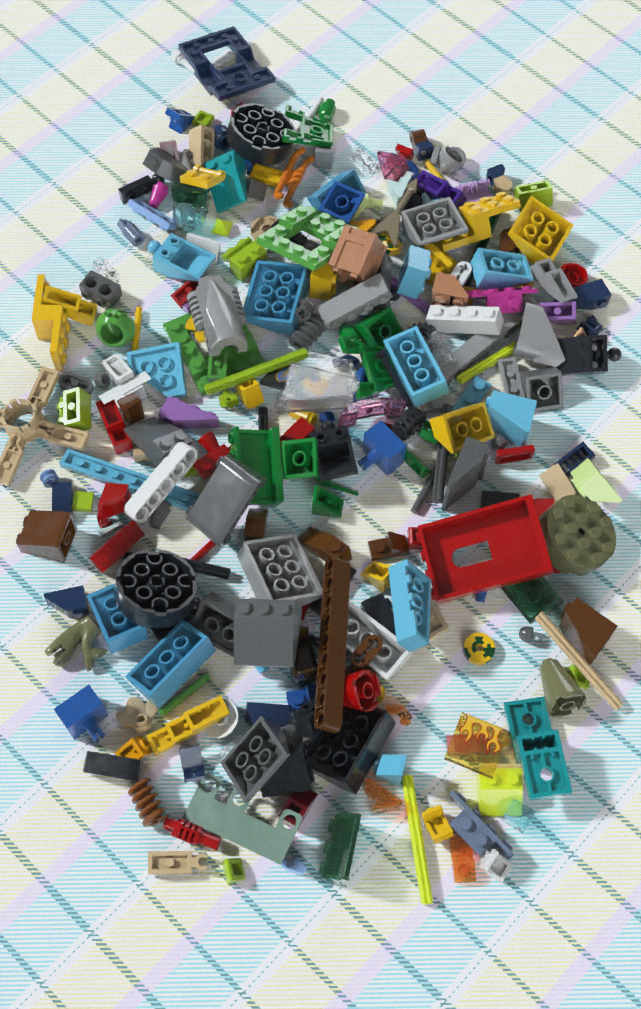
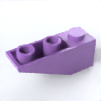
(187, 416)

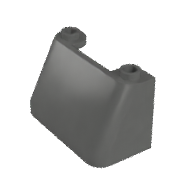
(224, 499)

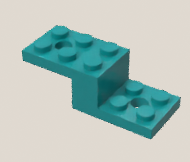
(537, 748)

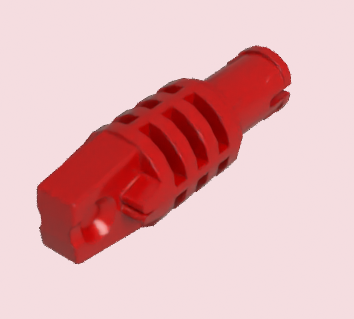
(191, 833)

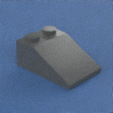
(156, 438)

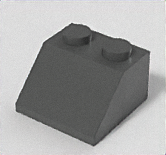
(544, 387)

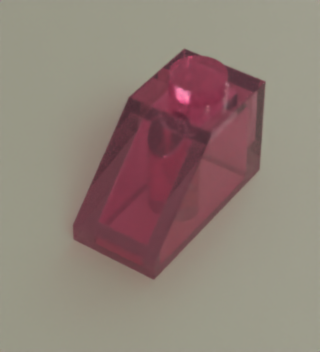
(392, 165)

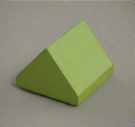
(233, 870)

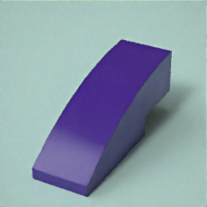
(439, 188)

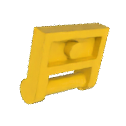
(202, 177)

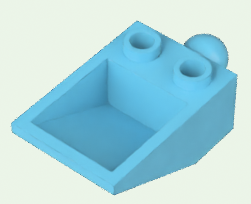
(180, 258)

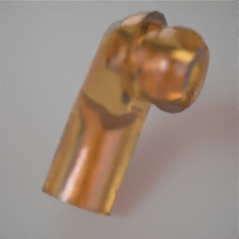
(404, 715)

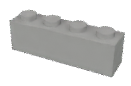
(354, 302)

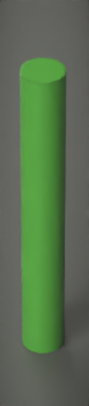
(184, 694)

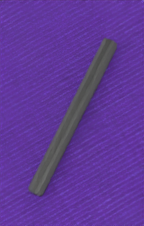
(441, 466)

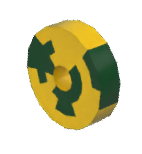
(391, 251)
(483, 641)

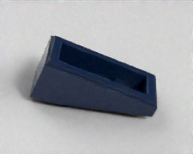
(581, 447)

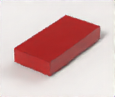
(514, 454)

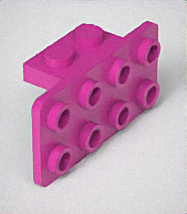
(507, 299)

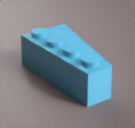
(410, 604)

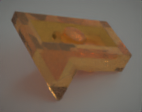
(386, 801)

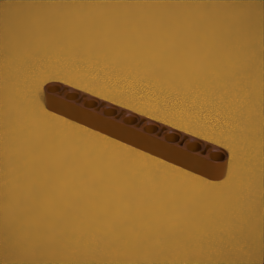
(332, 646)

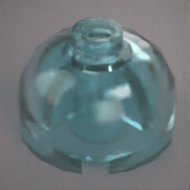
(188, 217)

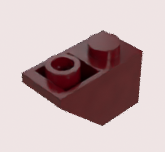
(299, 803)

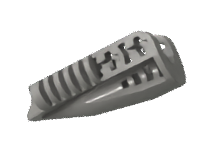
(218, 314)

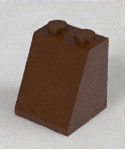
(47, 534)
(586, 628)

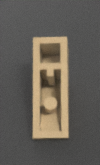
(202, 144)

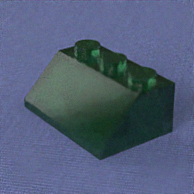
(533, 597)
(340, 848)

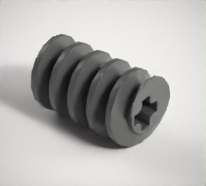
(307, 332)

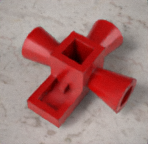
(207, 464)

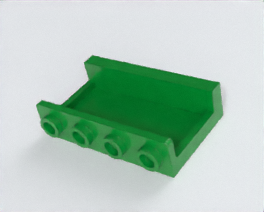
(261, 453)

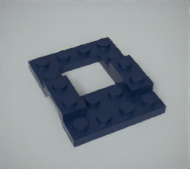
(230, 80)

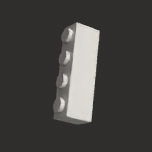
(465, 319)

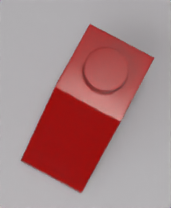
(113, 500)

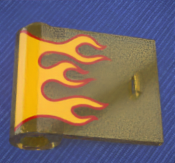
(477, 745)

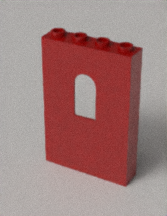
(513, 540)

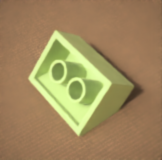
(593, 484)

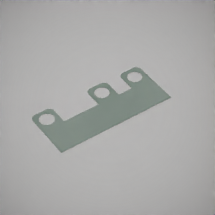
(236, 826)

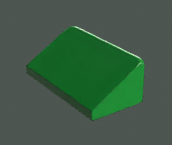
(416, 463)

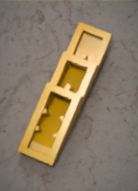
(188, 725)

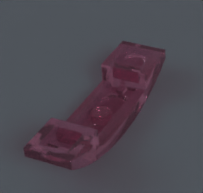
(372, 407)

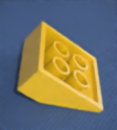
(539, 231)

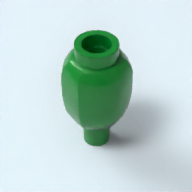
(327, 110)
(348, 331)

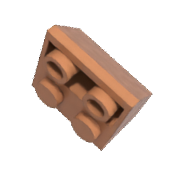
(448, 291)

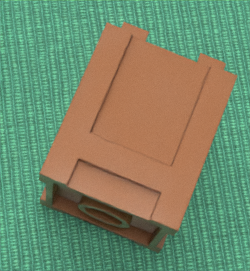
(357, 255)

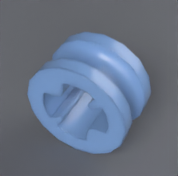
(48, 477)

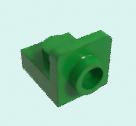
(426, 433)

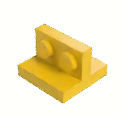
(441, 262)

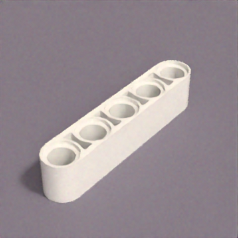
(161, 482)

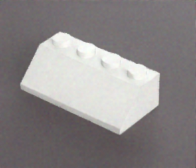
(392, 655)

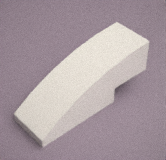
(120, 373)

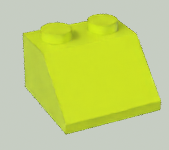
(497, 793)

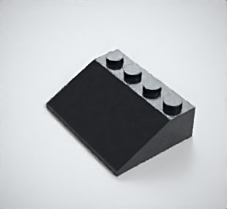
(349, 754)

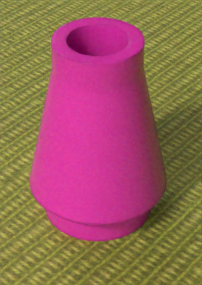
(158, 194)

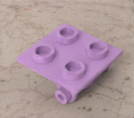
(475, 191)

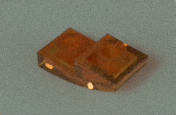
(462, 860)

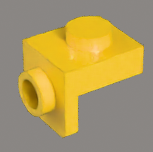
(437, 824)

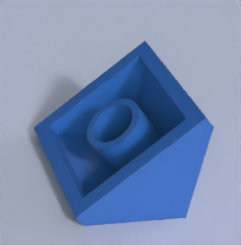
(342, 202)

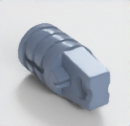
(131, 232)

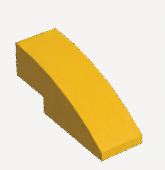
(77, 309)

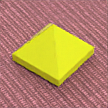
(222, 227)

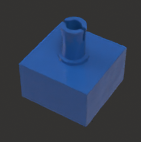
(382, 449)
(82, 714)

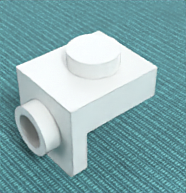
(495, 865)

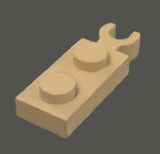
(174, 862)

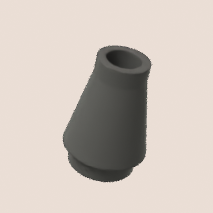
(160, 515)

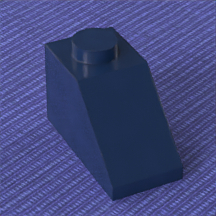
(69, 601)

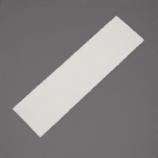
(124, 387)

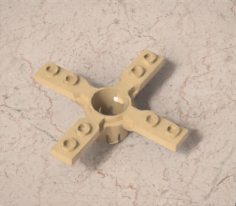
(54, 433)

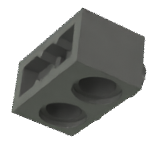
(104, 291)

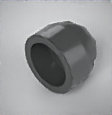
(102, 377)
(499, 442)
(526, 634)

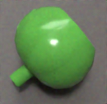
(115, 328)

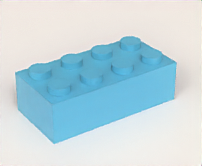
(416, 366)

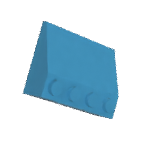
(275, 295)

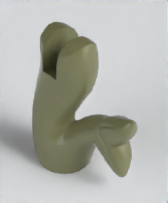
(69, 639)

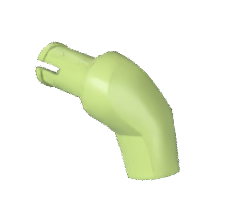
(370, 203)

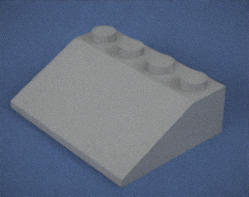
(279, 569)

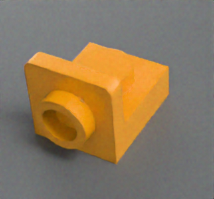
(135, 748)

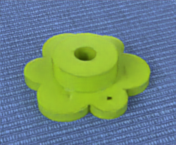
(227, 395)

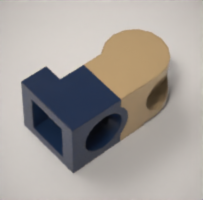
(498, 180)

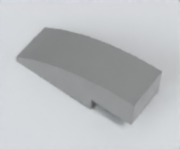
(553, 280)

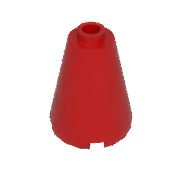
(361, 690)

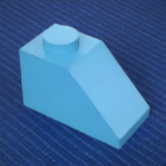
(390, 768)

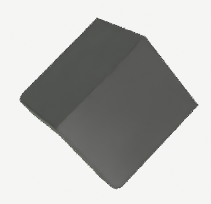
(256, 189)

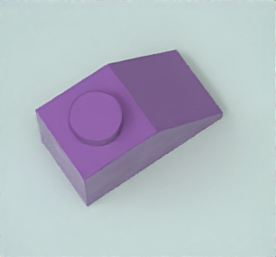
(561, 313)

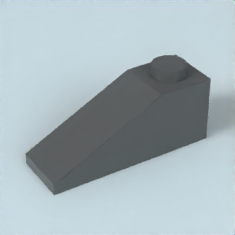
(164, 165)

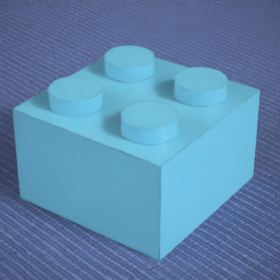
(414, 272)

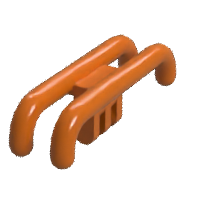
(292, 178)

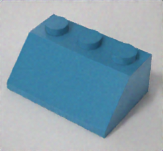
(347, 177)

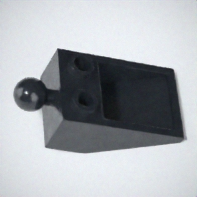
(580, 356)
(334, 452)

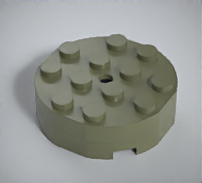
(578, 535)

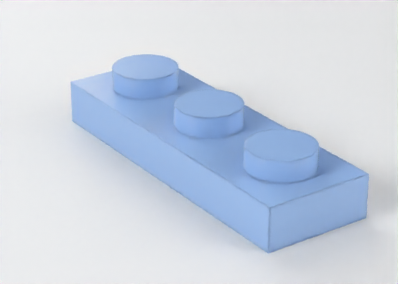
(151, 214)

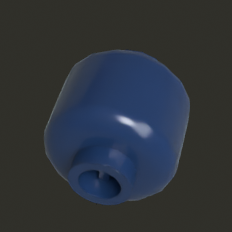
(220, 139)

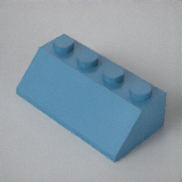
(171, 663)

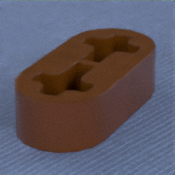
(363, 649)

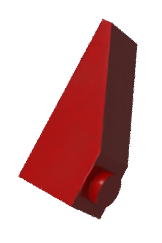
(116, 546)

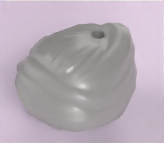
(451, 159)

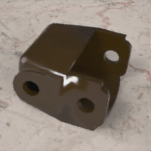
(305, 663)

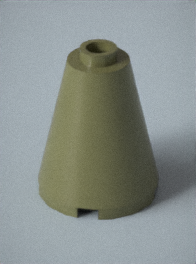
(560, 689)

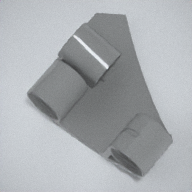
(537, 337)

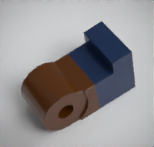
(421, 143)

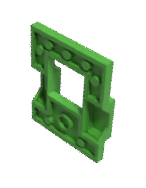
(312, 222)
(198, 364)

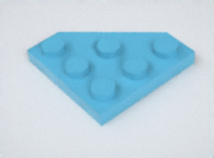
(163, 366)

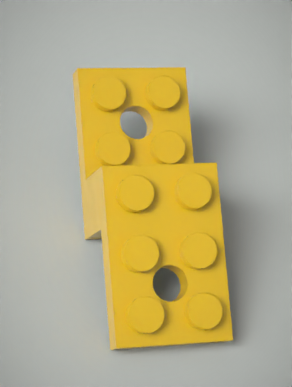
(476, 218)
(51, 324)

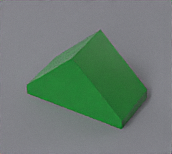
(326, 503)

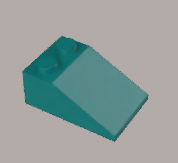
(233, 189)

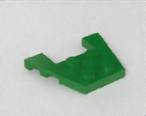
(312, 131)
(376, 373)

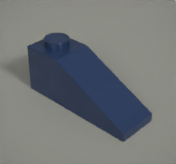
(591, 295)

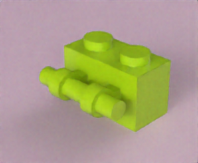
(540, 190)
(244, 257)
(75, 409)

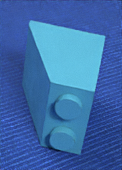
(511, 416)

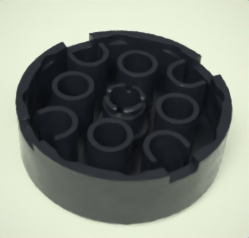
(258, 134)
(155, 588)

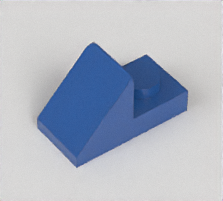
(179, 119)
(299, 697)

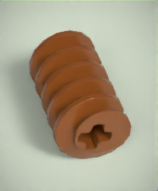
(146, 804)

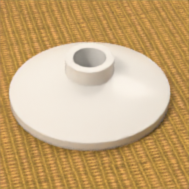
(228, 725)

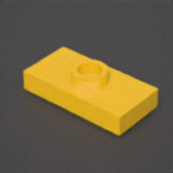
(265, 175)

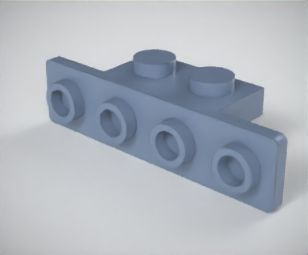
(474, 830)

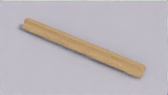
(579, 661)

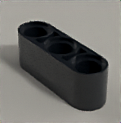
(112, 766)

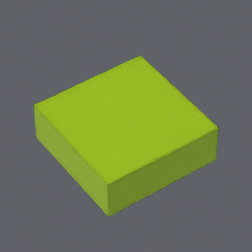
(203, 118)
(83, 501)

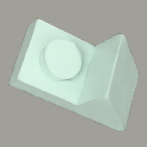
(397, 189)

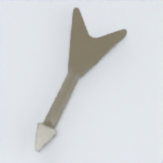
(392, 222)

